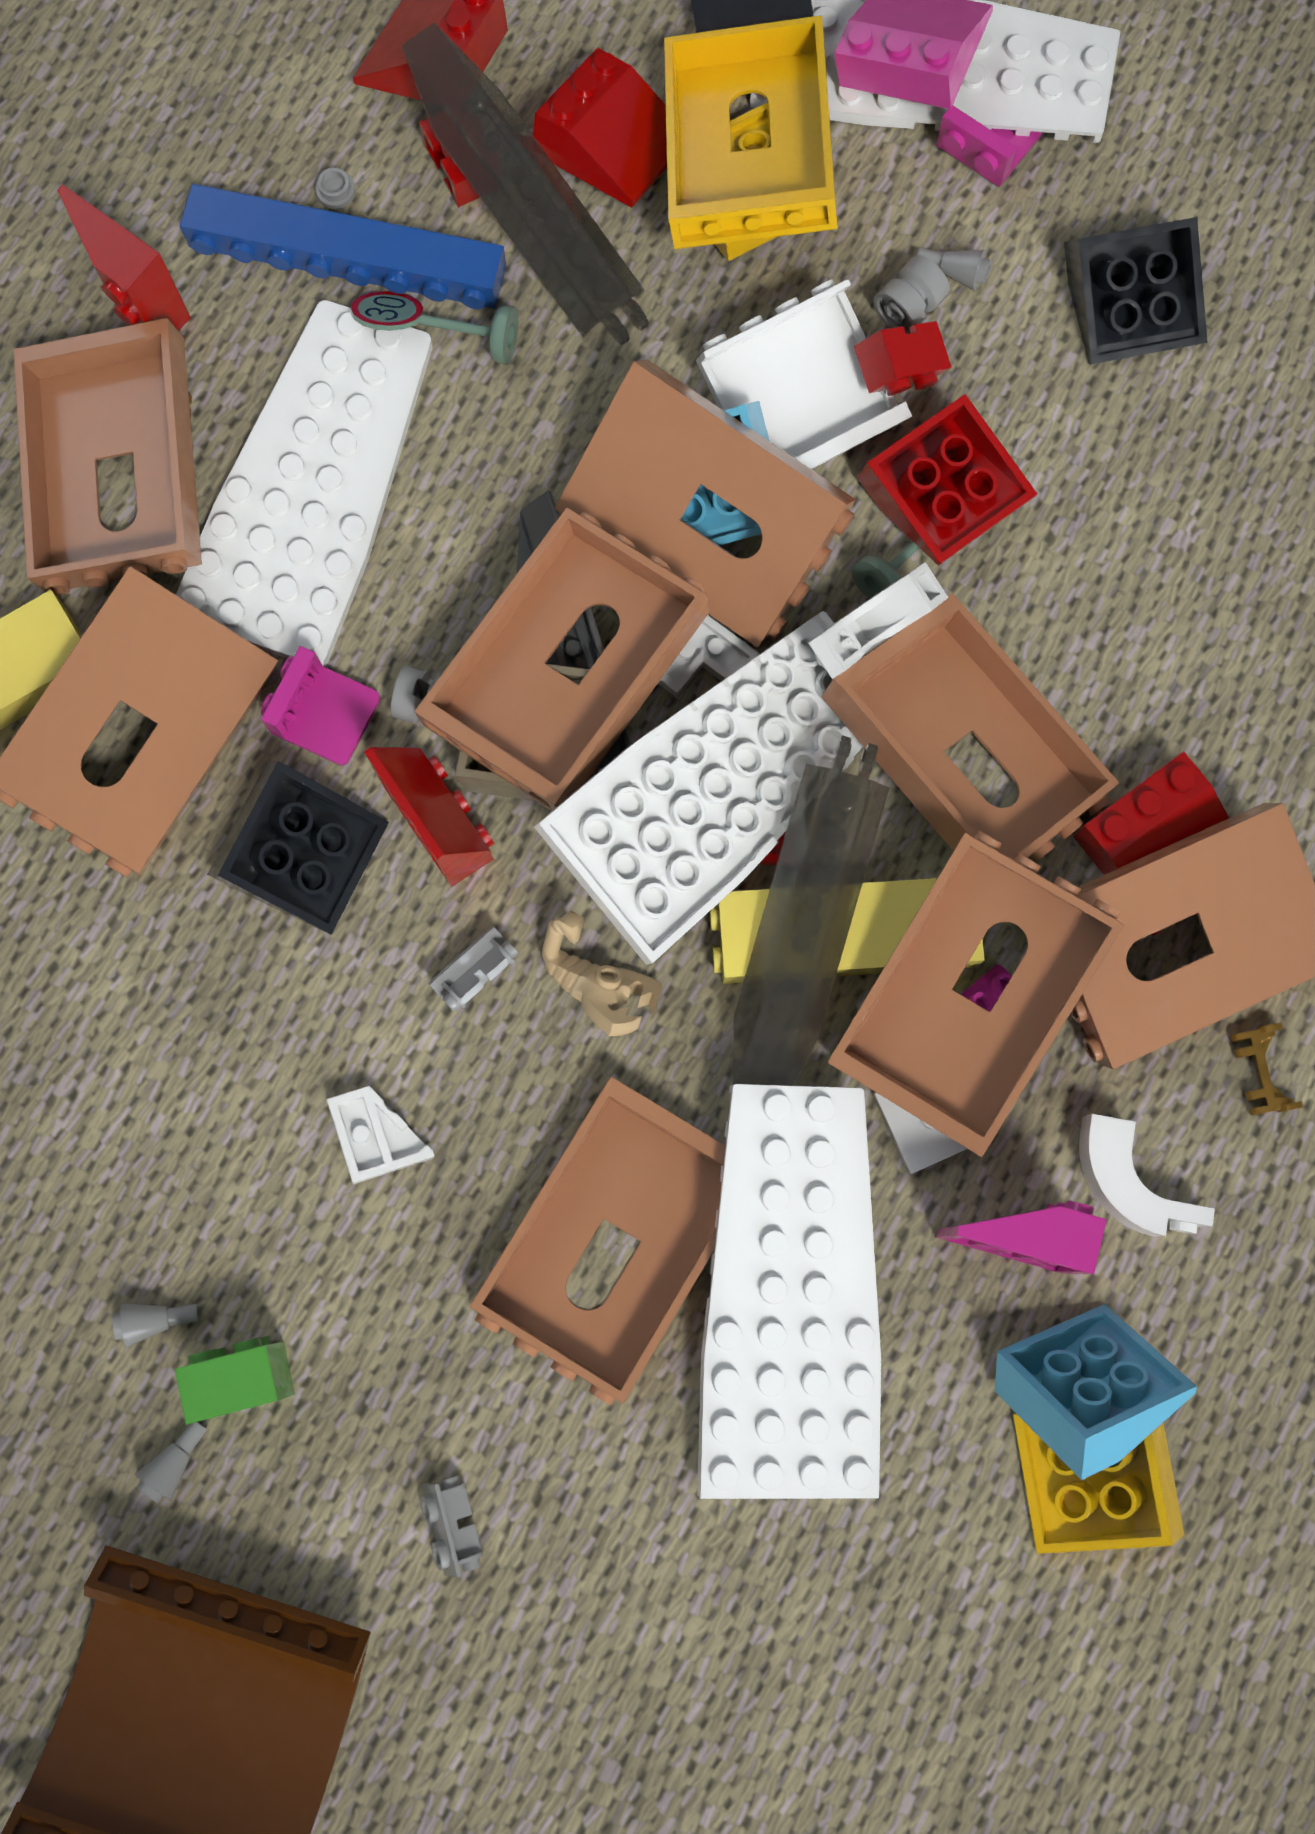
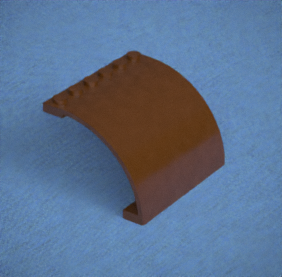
(193, 1711)

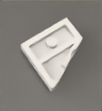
(373, 1135)

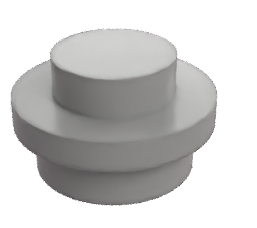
(335, 188)

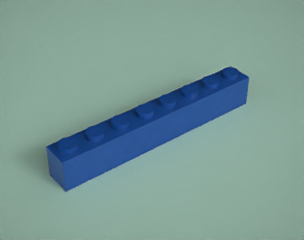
(343, 247)

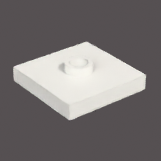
(915, 1140)

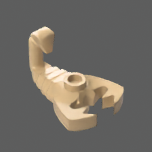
(595, 986)

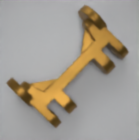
(1259, 1042)

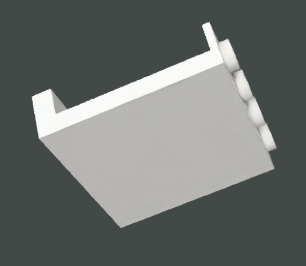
(803, 377)

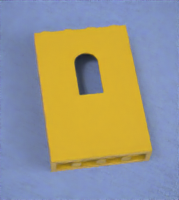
(753, 192)

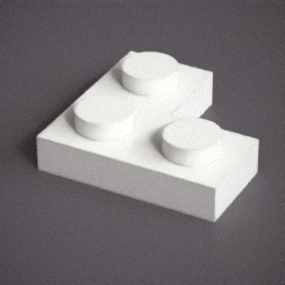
(709, 648)

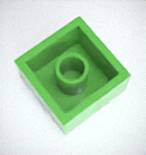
(234, 1382)

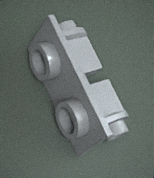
(473, 968)
(453, 1544)

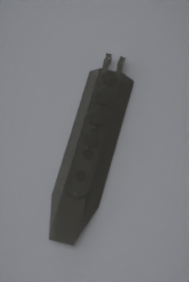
(522, 187)
(806, 919)

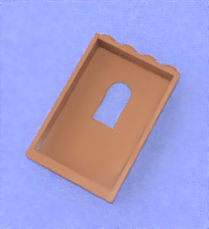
(97, 402)
(650, 462)
(170, 668)
(951, 680)
(525, 716)
(1255, 911)
(939, 1049)
(650, 1181)

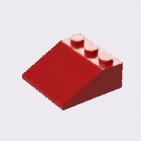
(471, 24)
(606, 128)
(128, 267)
(947, 481)
(432, 810)
(1152, 816)

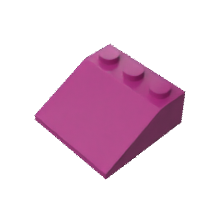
(911, 48)
(1054, 1238)

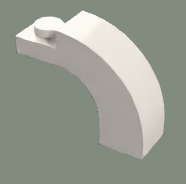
(877, 620)
(1110, 1174)

